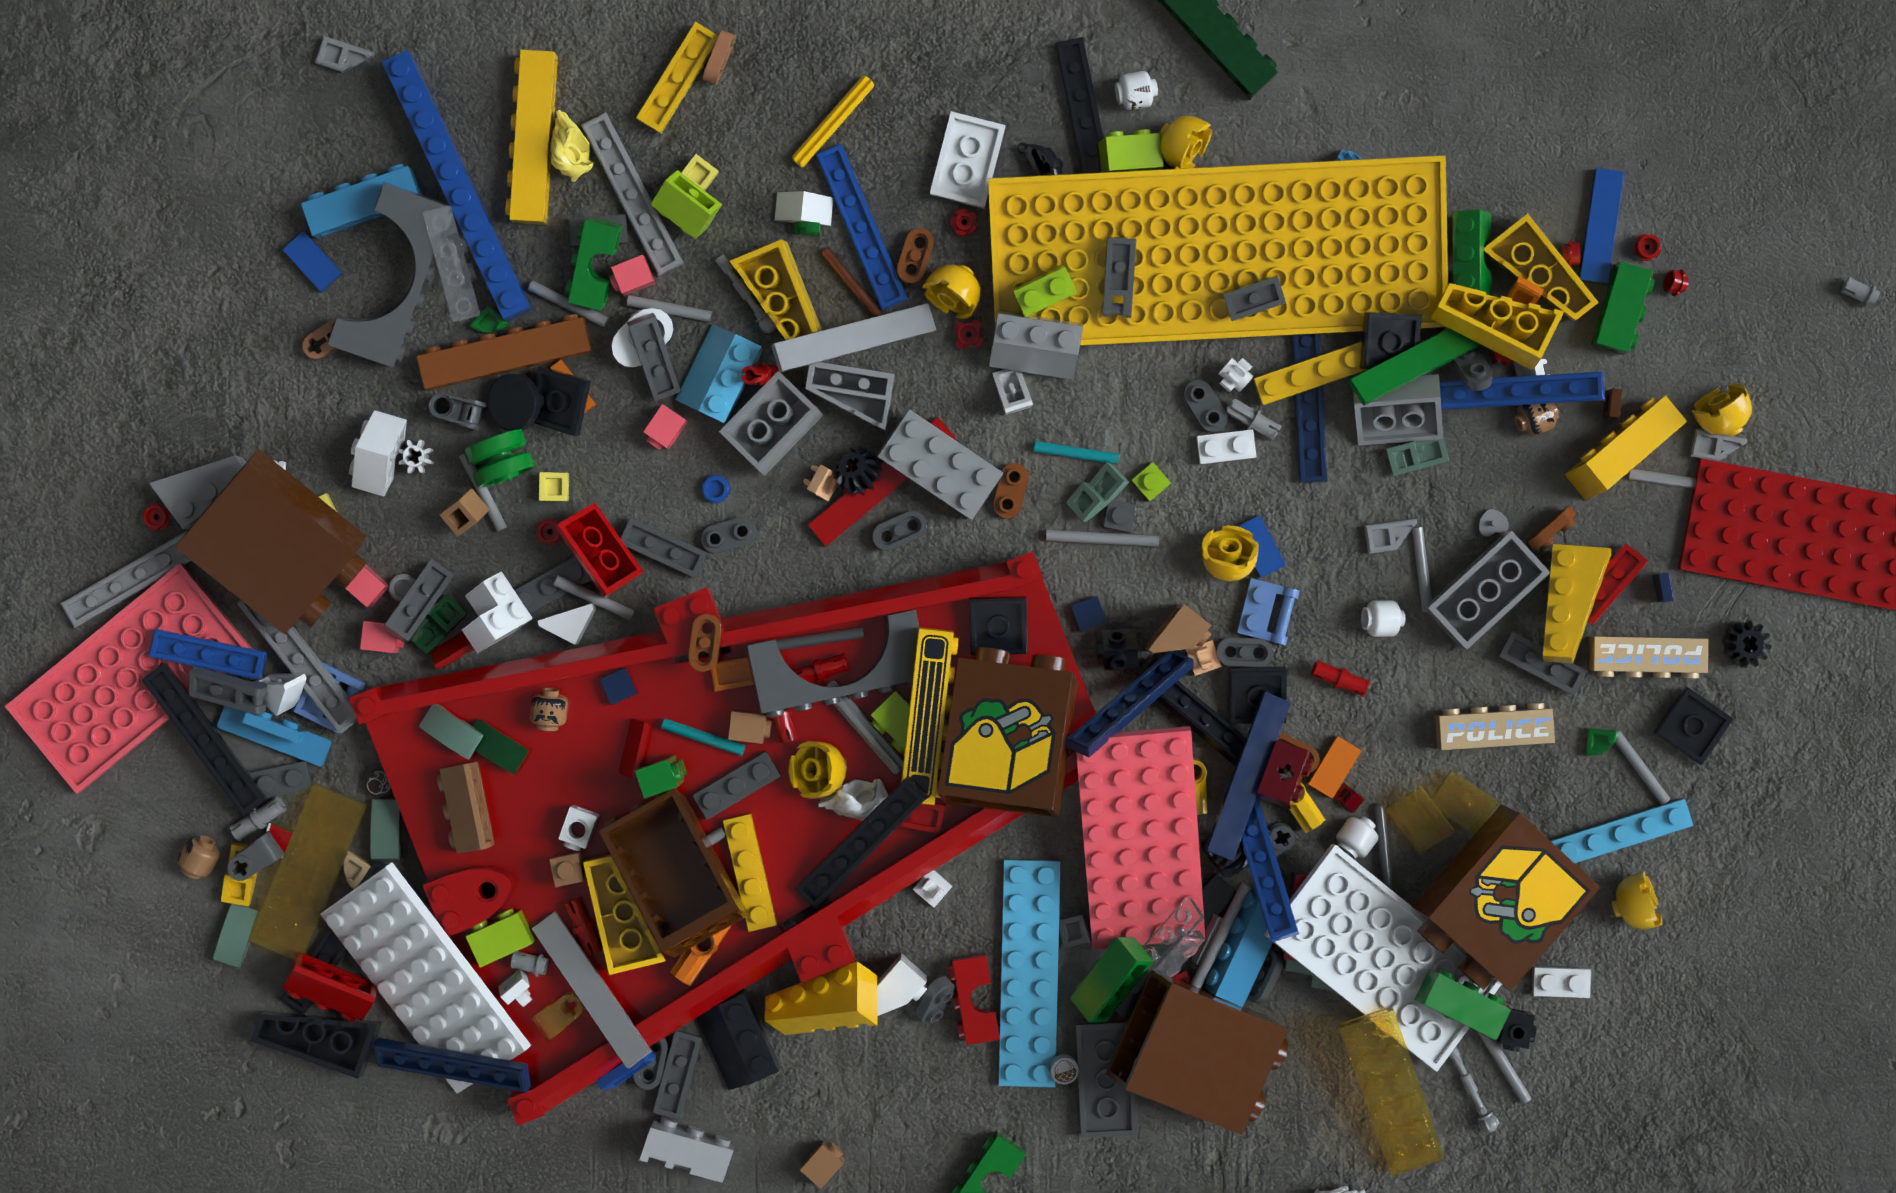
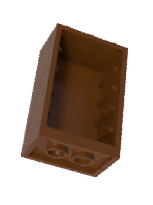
(673, 872)

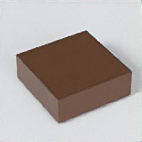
(1612, 403)

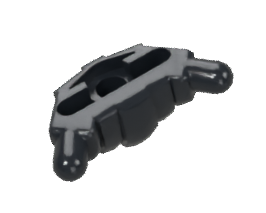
(1041, 159)

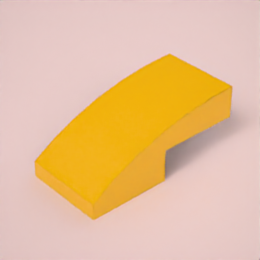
(238, 891)

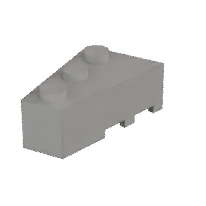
(194, 490)

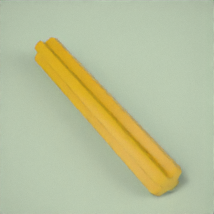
(833, 121)

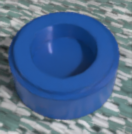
(716, 489)

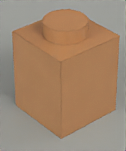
(464, 512)
(749, 727)
(568, 868)
(823, 1163)

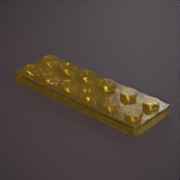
(308, 872)
(1391, 1091)

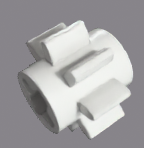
(1235, 375)
(408, 453)

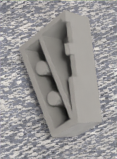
(854, 390)
(688, 1149)

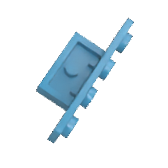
(276, 734)

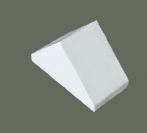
(803, 207)
(1012, 391)
(569, 624)
(283, 691)

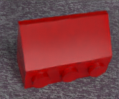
(599, 550)
(330, 987)

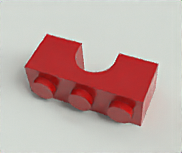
(976, 1023)

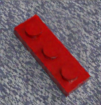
(1617, 577)

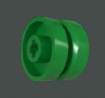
(500, 461)

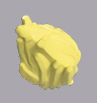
(569, 148)

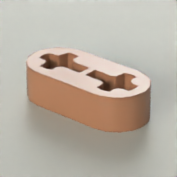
(719, 57)
(319, 335)

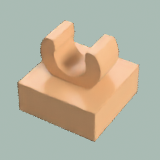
(823, 482)
(1204, 658)

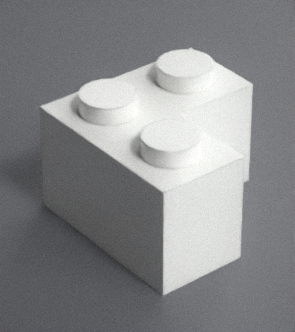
(376, 452)
(498, 612)

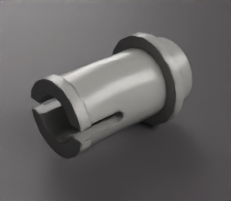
(1860, 291)
(530, 963)

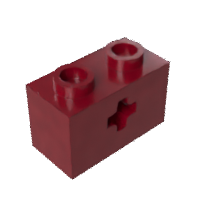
(1285, 758)

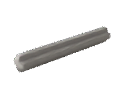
(868, 732)

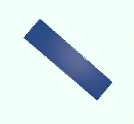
(1601, 226)
(207, 654)

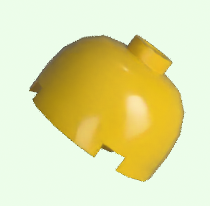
(1184, 140)
(953, 289)
(1724, 411)
(1229, 553)
(817, 769)
(1637, 902)

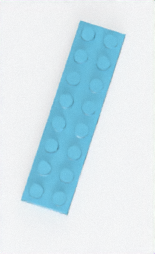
(1029, 972)

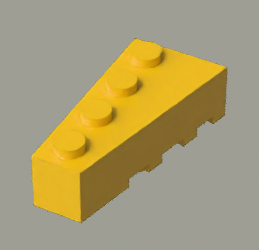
(1529, 254)
(779, 288)
(1498, 323)
(1626, 448)
(1571, 596)
(621, 925)
(825, 1002)

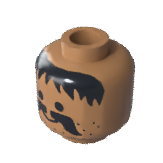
(1536, 418)
(548, 709)
(198, 857)

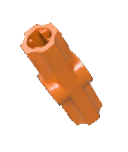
(694, 959)

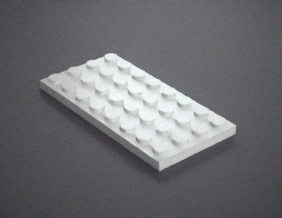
(1369, 951)
(421, 970)

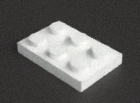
(967, 159)

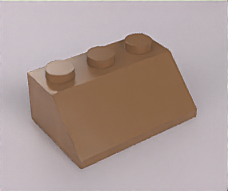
(1179, 631)
(466, 807)

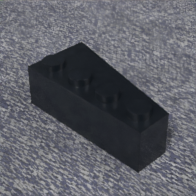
(319, 1039)

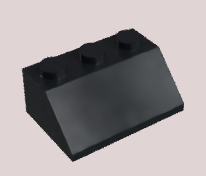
(738, 1041)

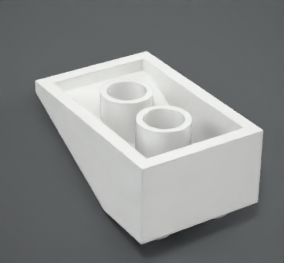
(899, 985)

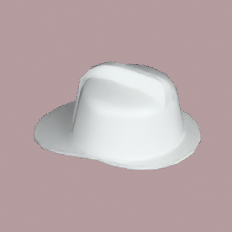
(623, 345)

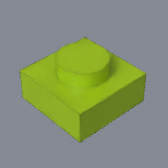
(1151, 481)

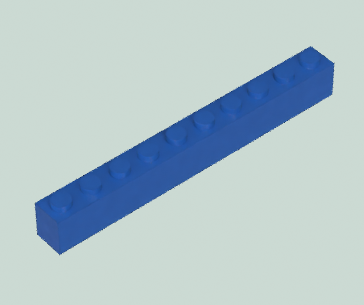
(457, 186)

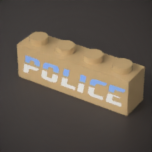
(1648, 655)
(1494, 728)

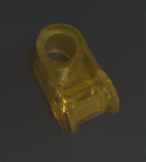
(557, 1016)

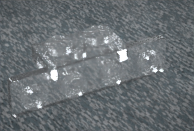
(451, 263)
(1174, 941)

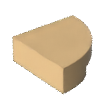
(355, 869)

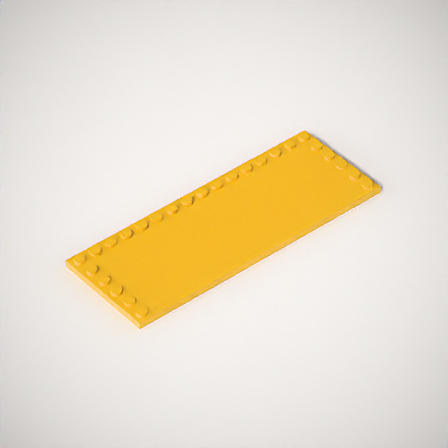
(1332, 232)

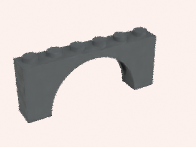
(382, 335)
(781, 688)

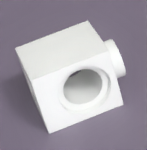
(587, 818)

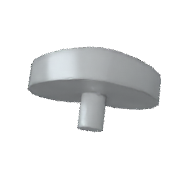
(1492, 522)

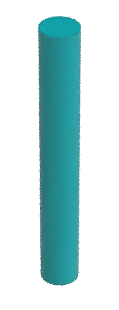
(1076, 452)
(704, 737)

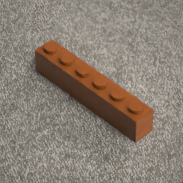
(504, 353)

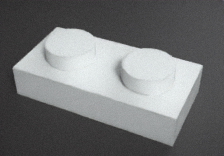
(1226, 446)
(1561, 982)

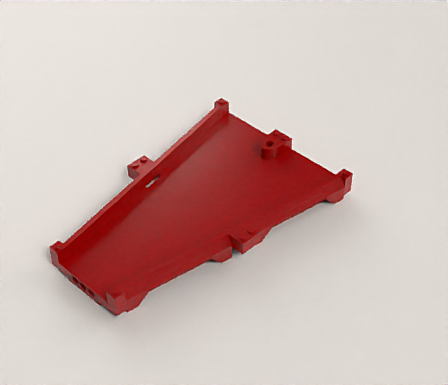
(582, 769)

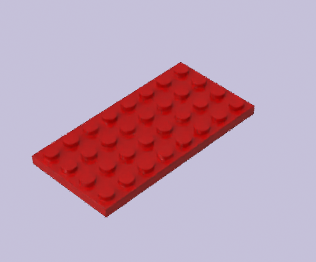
(1792, 534)

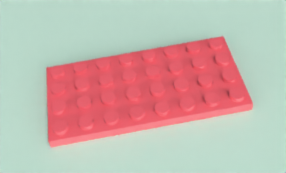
(94, 699)
(1139, 832)

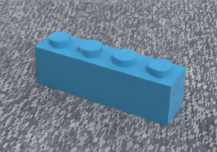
(354, 203)
(1240, 954)

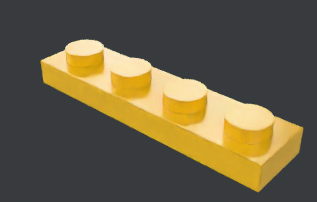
(678, 78)
(1309, 374)
(750, 872)

